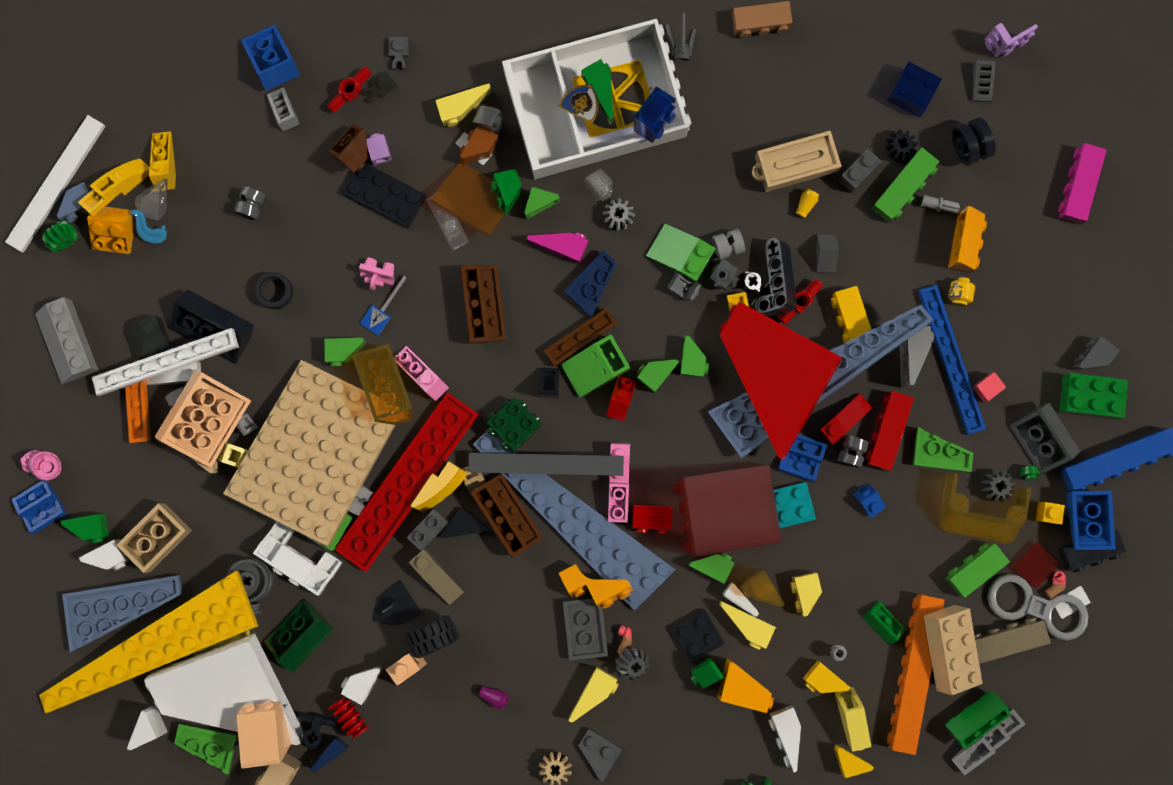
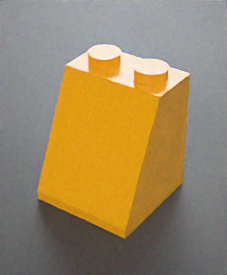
(742, 689)

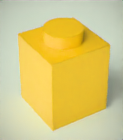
(1050, 513)

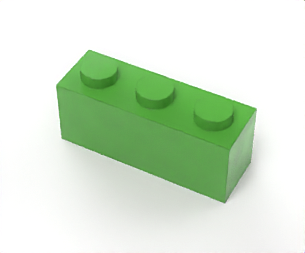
(977, 569)

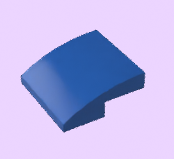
(803, 459)
(39, 506)

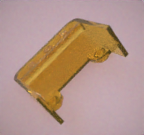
(958, 520)

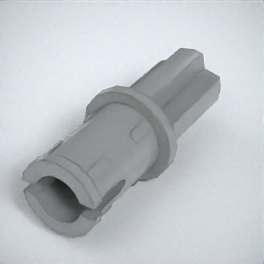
(939, 204)

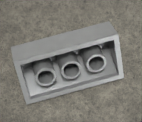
(66, 340)

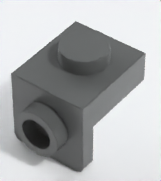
(684, 287)

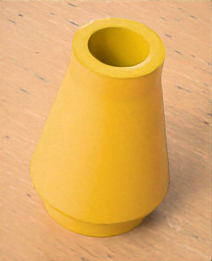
(807, 202)

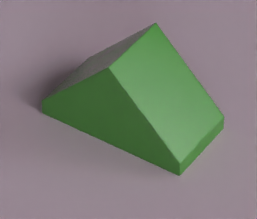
(539, 201)

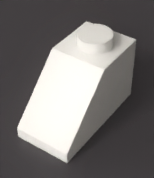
(106, 556)
(360, 684)

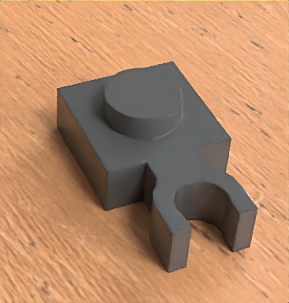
(398, 49)

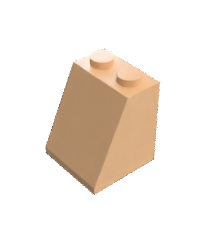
(262, 734)

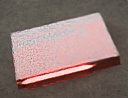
(1036, 565)

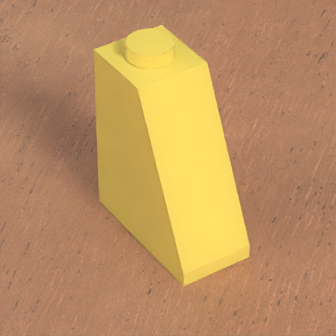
(853, 719)

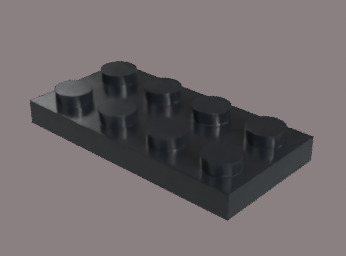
(385, 195)

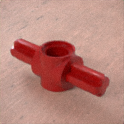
(356, 82)
(807, 294)

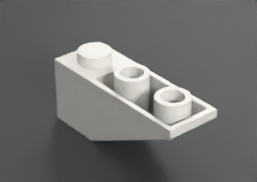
(788, 730)

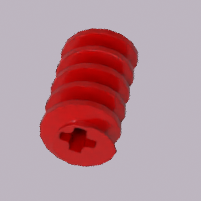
(349, 717)

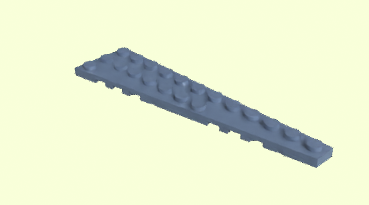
(739, 418)
(598, 541)

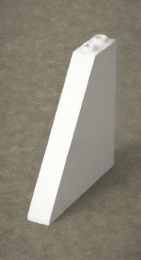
(217, 685)

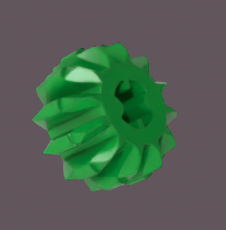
(60, 236)

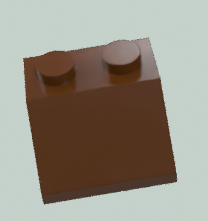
(351, 148)

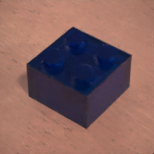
(914, 89)
(654, 115)

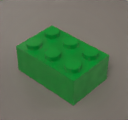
(1093, 396)

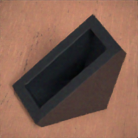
(549, 383)

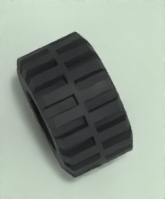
(432, 636)

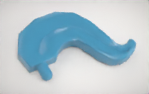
(148, 234)

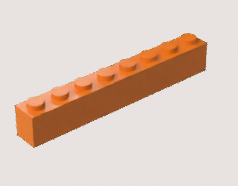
(914, 679)

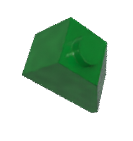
(88, 527)
(706, 673)

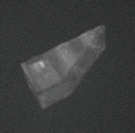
(449, 225)

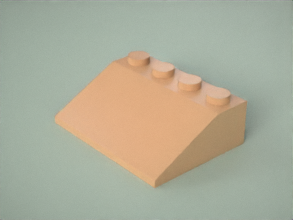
(202, 418)

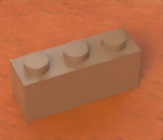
(762, 19)

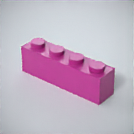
(1082, 183)

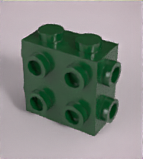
(512, 424)

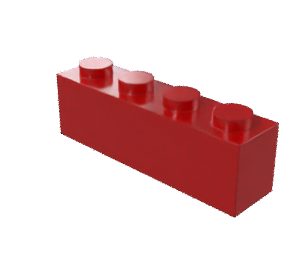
(889, 431)

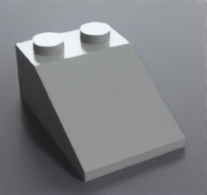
(913, 354)

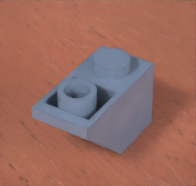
(70, 208)

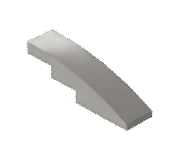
(985, 747)

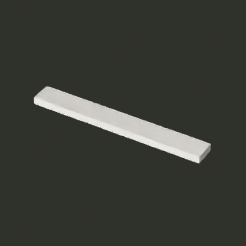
(55, 183)
(165, 362)

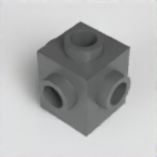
(726, 275)

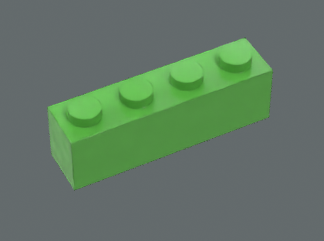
(905, 184)

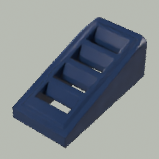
(332, 751)

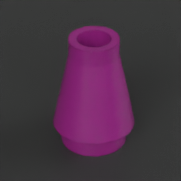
(494, 697)

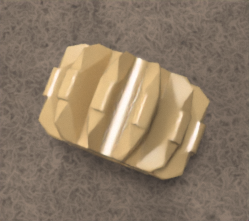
(563, 768)

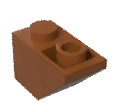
(479, 146)

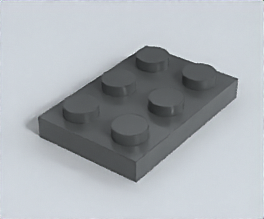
(584, 629)

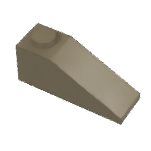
(436, 576)

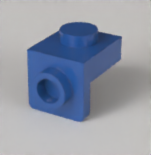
(869, 500)

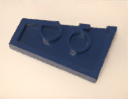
(590, 284)

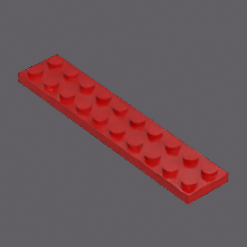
(405, 481)

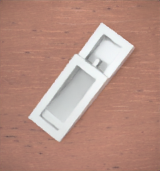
(176, 376)

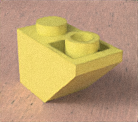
(807, 592)

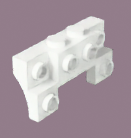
(294, 564)

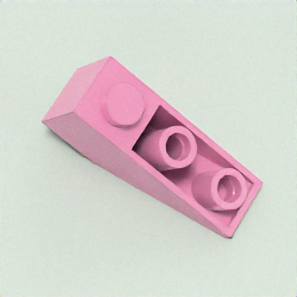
(420, 373)

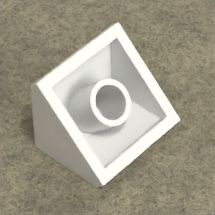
(147, 728)

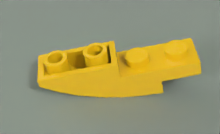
(110, 185)

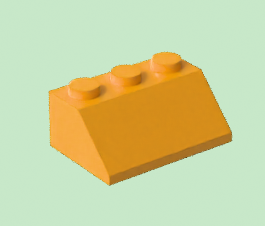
(967, 240)

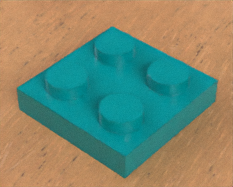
(793, 505)

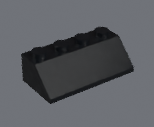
(199, 318)

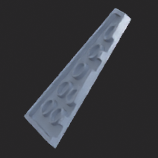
(103, 610)

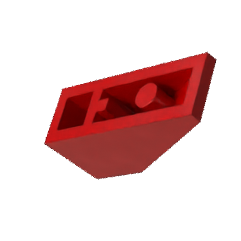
(844, 419)

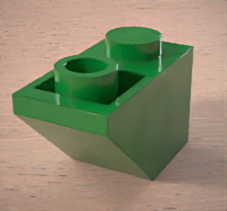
(507, 188)

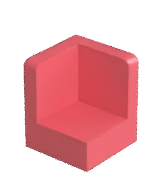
(988, 387)

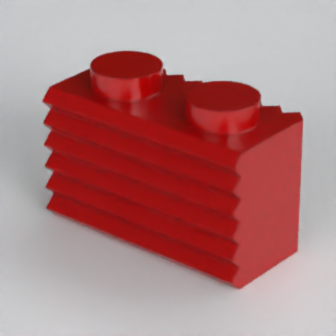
(652, 517)

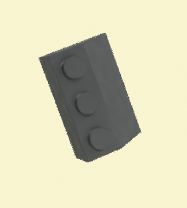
(1045, 438)

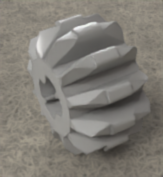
(626, 214)

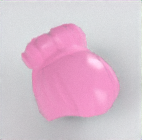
(41, 464)

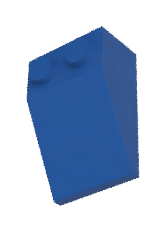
(270, 57)
(1091, 520)

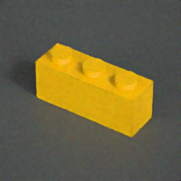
(850, 313)

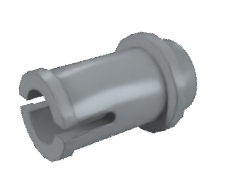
(839, 657)

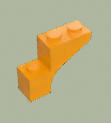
(602, 591)

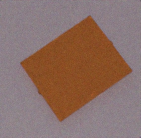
(470, 198)

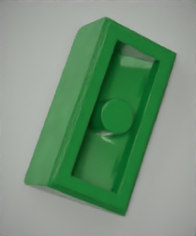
(884, 623)

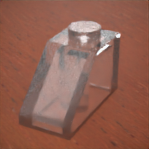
(153, 200)

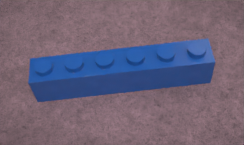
(1119, 459)

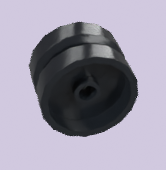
(973, 141)

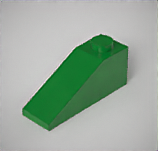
(600, 77)

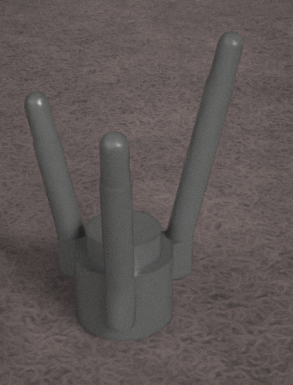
(682, 51)

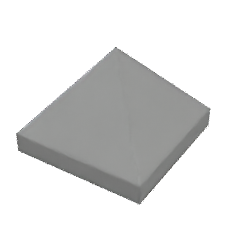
(246, 425)

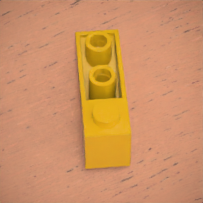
(162, 159)

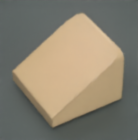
(473, 479)

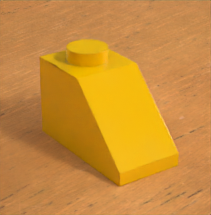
(824, 680)

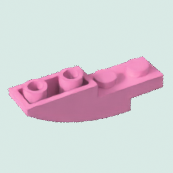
(619, 486)

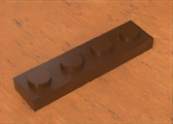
(580, 337)

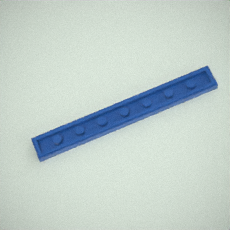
(952, 360)

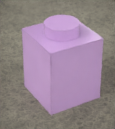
(378, 149)

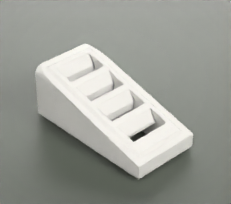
(736, 596)

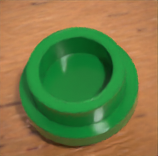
(1030, 473)

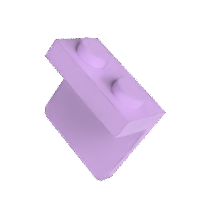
(1001, 42)

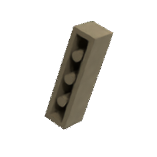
(1011, 640)

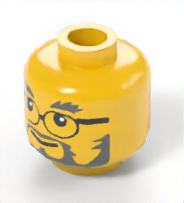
(961, 291)

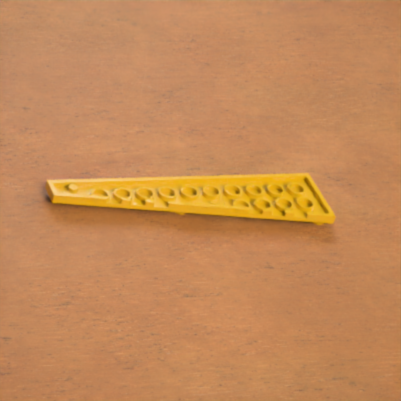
(197, 624)

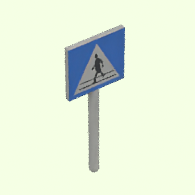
(376, 319)

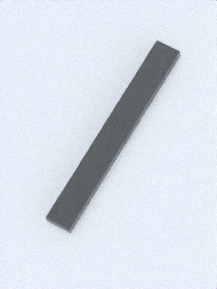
(546, 464)

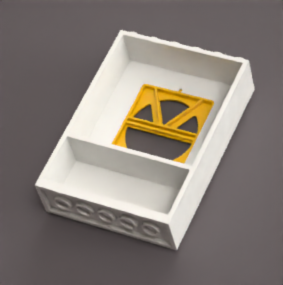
(564, 141)

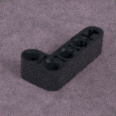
(778, 253)

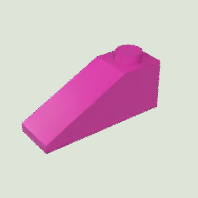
(564, 244)

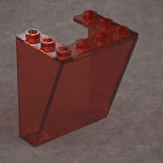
(728, 510)

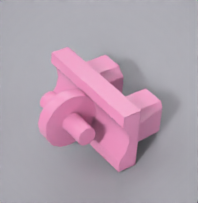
(377, 276)

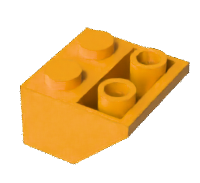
(112, 230)

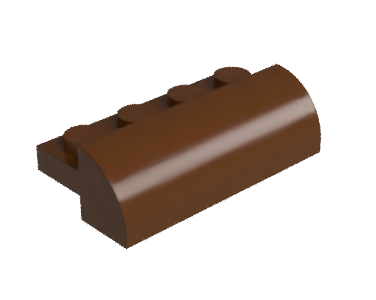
(483, 304)
(506, 515)

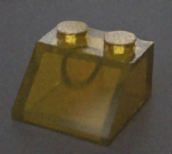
(760, 588)

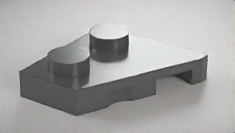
(599, 752)

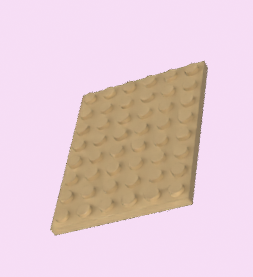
(311, 455)

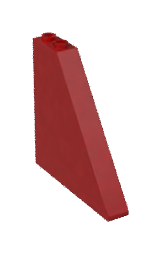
(779, 371)

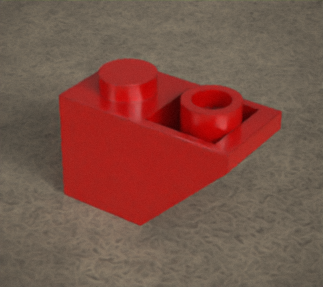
(621, 398)

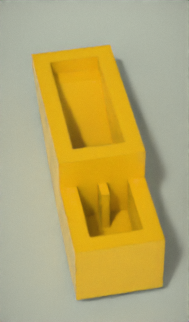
(439, 487)

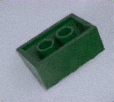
(298, 636)

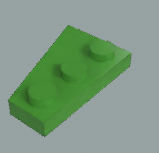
(938, 453)
(209, 744)

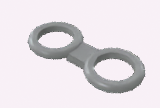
(1037, 607)

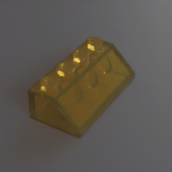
(383, 385)

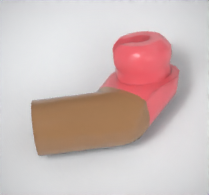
(1058, 585)
(627, 638)

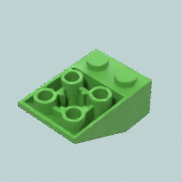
(595, 366)

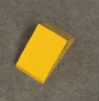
(851, 764)

